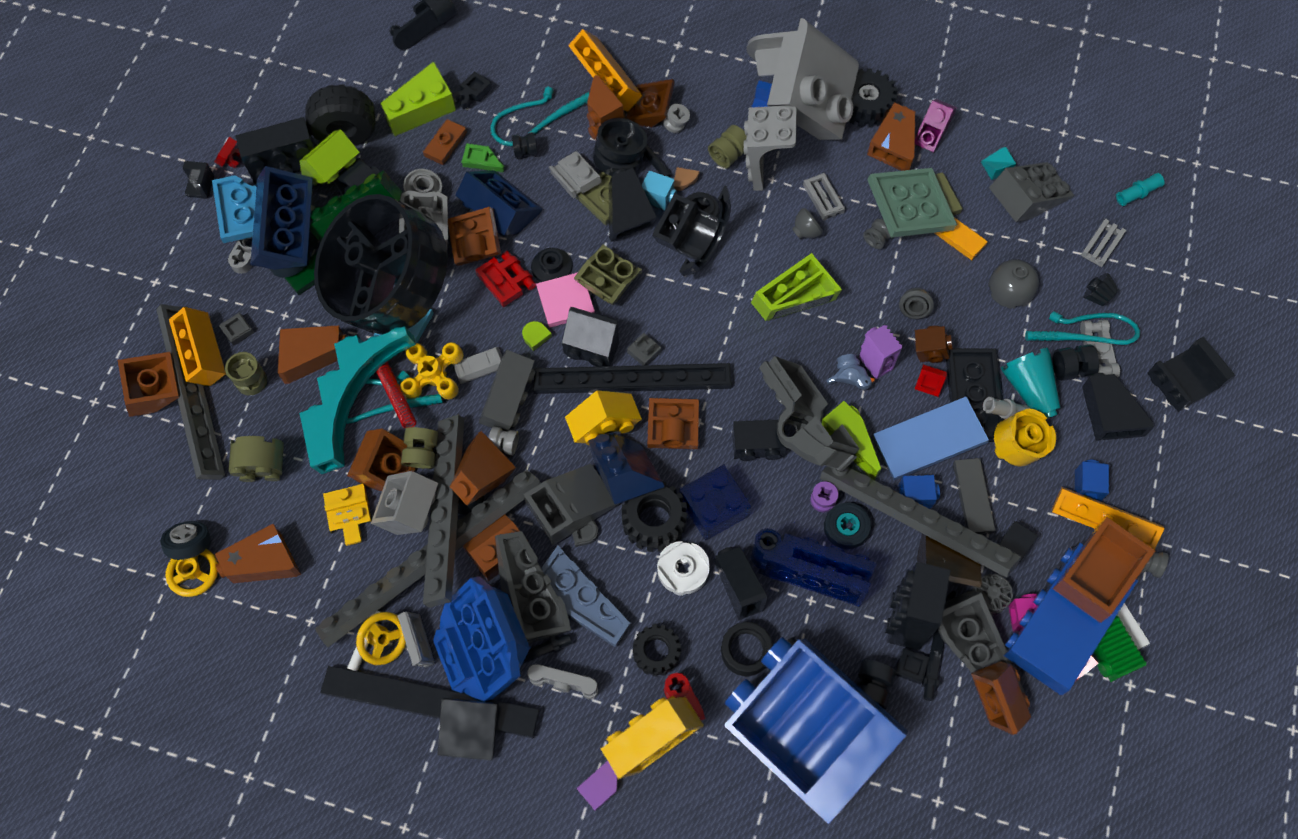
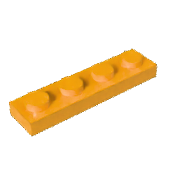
(1093, 512)

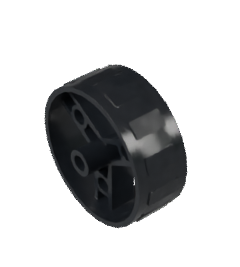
(410, 261)

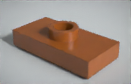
(445, 142)

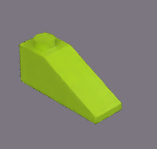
(855, 426)

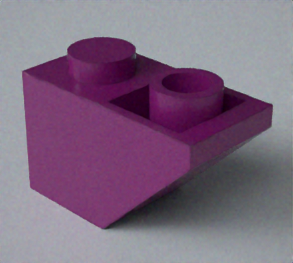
(934, 124)

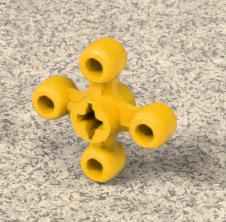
(432, 371)

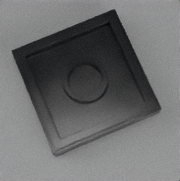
(467, 729)

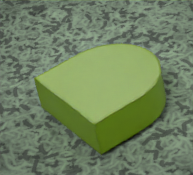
(535, 334)

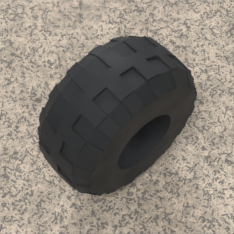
(340, 109)

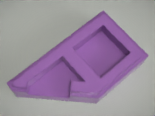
(599, 786)

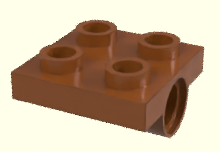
(474, 236)
(673, 423)

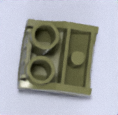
(607, 275)

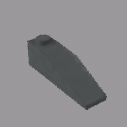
(529, 589)
(972, 632)

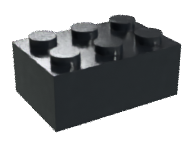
(276, 147)

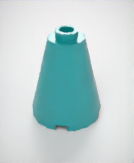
(1035, 381)

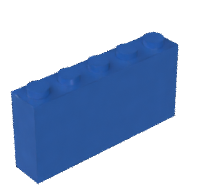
(1057, 635)

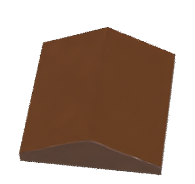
(653, 104)

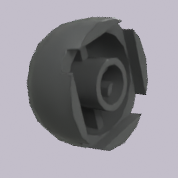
(1014, 283)

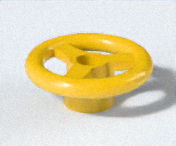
(182, 568)
(372, 631)

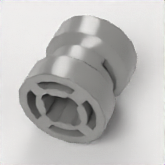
(504, 440)

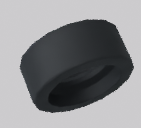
(731, 634)

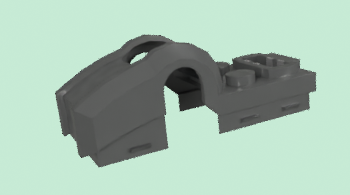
(804, 411)

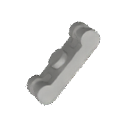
(1104, 350)
(563, 680)

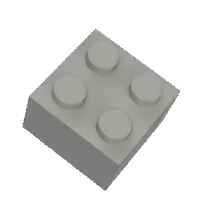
(405, 503)

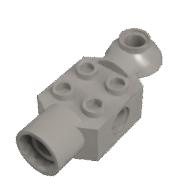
(428, 201)

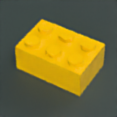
(651, 736)

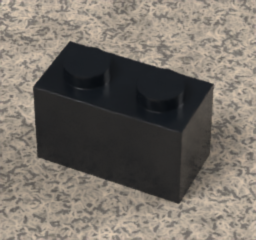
(757, 440)

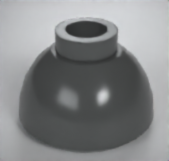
(806, 225)
(916, 303)

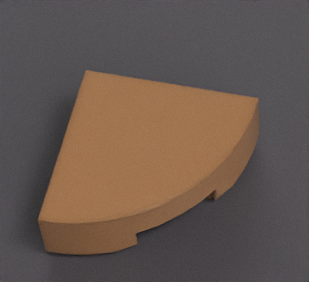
(685, 178)

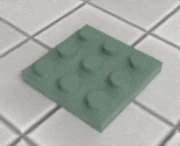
(911, 202)

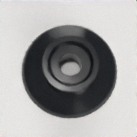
(543, 271)

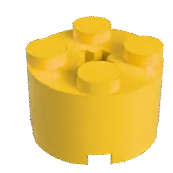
(1024, 437)

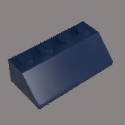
(281, 219)

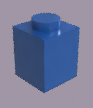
(1092, 479)
(920, 489)

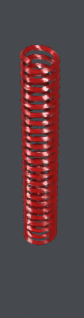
(392, 399)

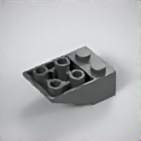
(1030, 190)
(569, 502)

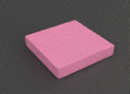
(560, 295)

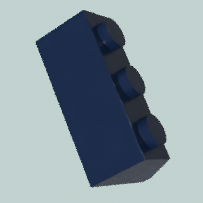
(510, 206)
(623, 467)

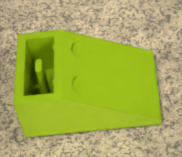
(328, 158)

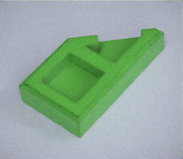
(481, 158)

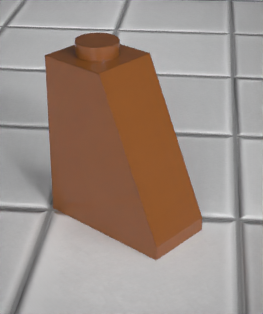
(306, 350)
(480, 470)

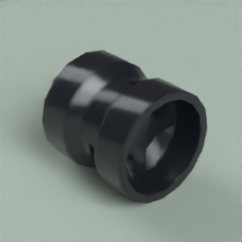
(524, 145)

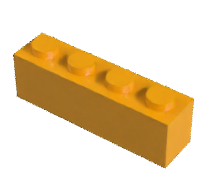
(601, 63)

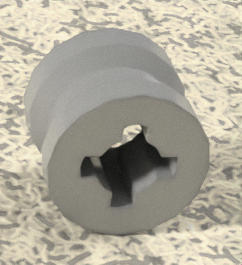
(672, 122)

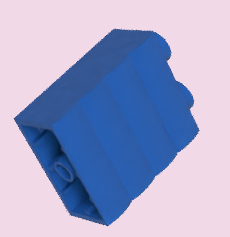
(813, 726)

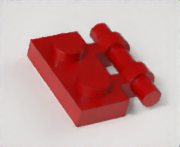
(500, 283)

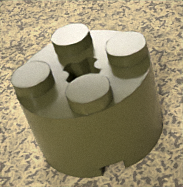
(256, 458)

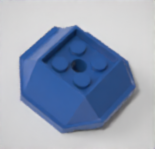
(480, 640)

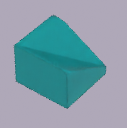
(997, 162)

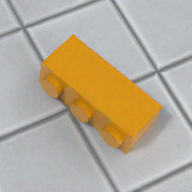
(197, 346)

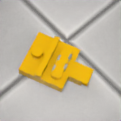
(346, 510)

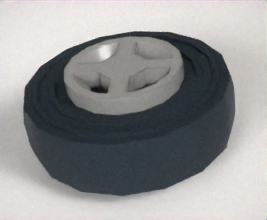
(185, 540)

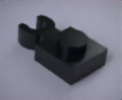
(472, 88)

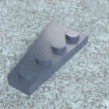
(583, 599)

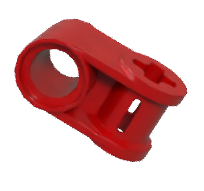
(686, 691)

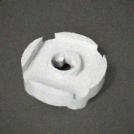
(682, 582)

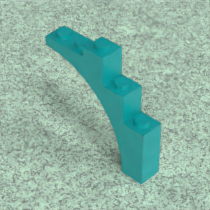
(357, 361)

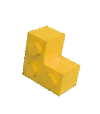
(601, 414)

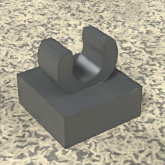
(644, 349)

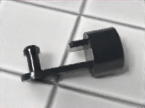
(428, 16)

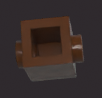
(933, 344)

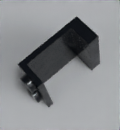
(1191, 375)

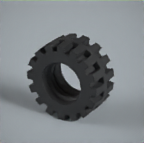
(656, 633)

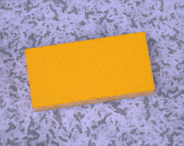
(963, 240)

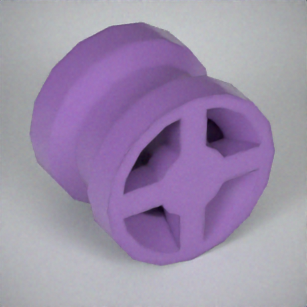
(822, 502)

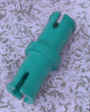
(1140, 189)

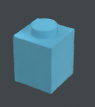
(658, 189)

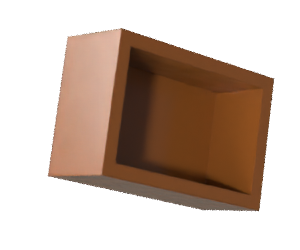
(1104, 570)

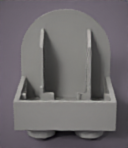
(810, 75)

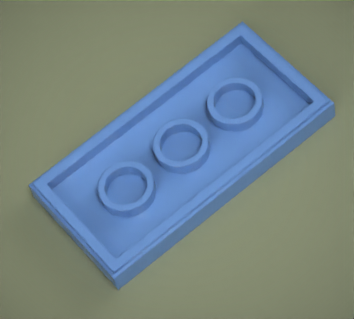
(930, 438)

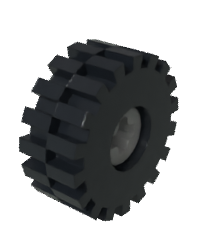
(873, 108)

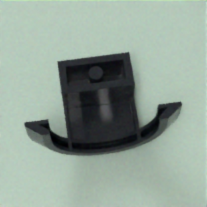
(693, 230)

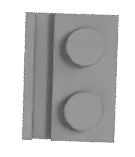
(575, 174)

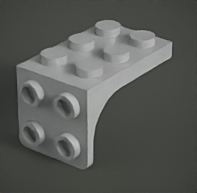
(767, 130)

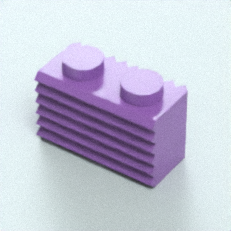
(880, 351)

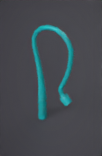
(567, 108)
(1059, 336)
(412, 402)

